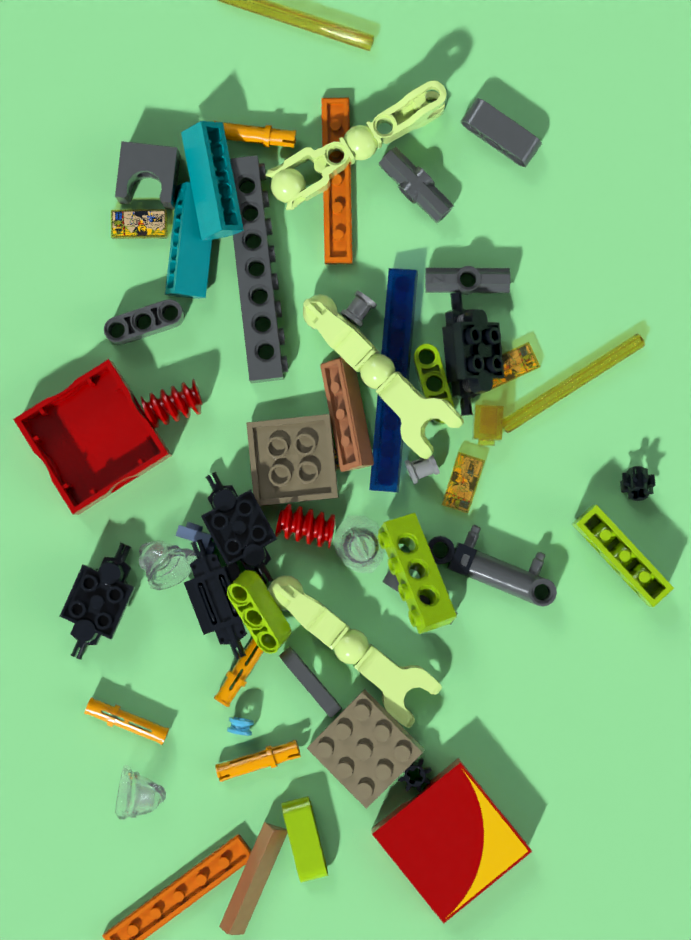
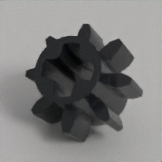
(637, 483)
(416, 782)

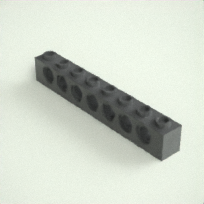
(259, 369)

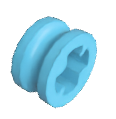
(240, 726)

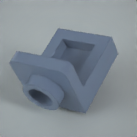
(194, 532)

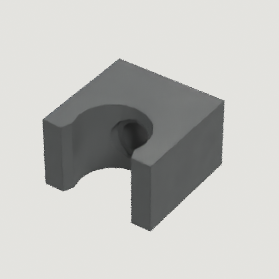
(148, 161)

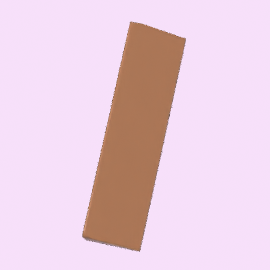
(347, 415)
(253, 879)

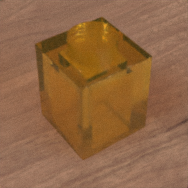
(487, 424)

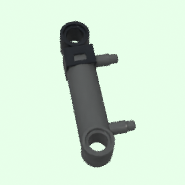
(495, 572)

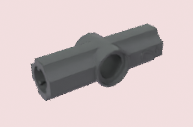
(416, 184)
(486, 280)

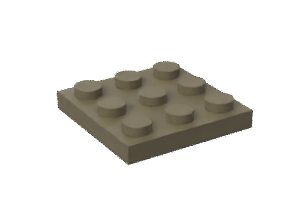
(292, 459)
(365, 749)

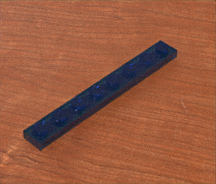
(397, 347)

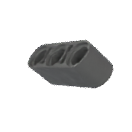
(501, 132)
(131, 318)

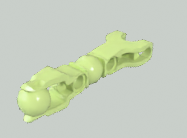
(358, 144)
(380, 374)
(353, 648)

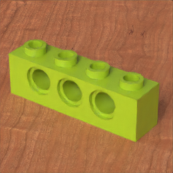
(408, 531)
(622, 556)

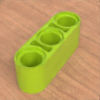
(435, 370)
(259, 611)
(304, 839)

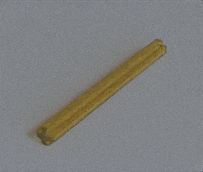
(306, 22)
(573, 383)

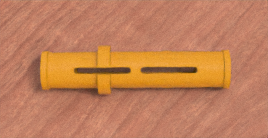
(260, 135)
(225, 694)
(95, 709)
(269, 757)

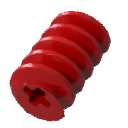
(172, 404)
(306, 525)

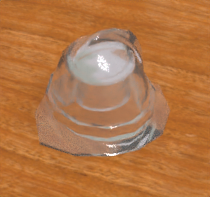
(358, 544)
(165, 563)
(137, 794)

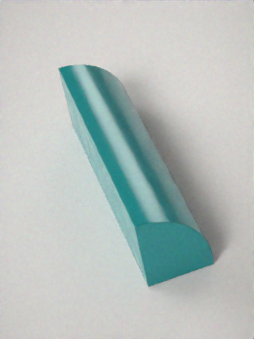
(212, 180)
(188, 253)

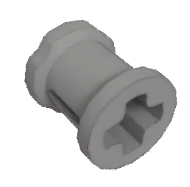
(358, 308)
(421, 468)

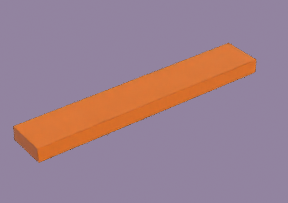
(338, 196)
(182, 892)

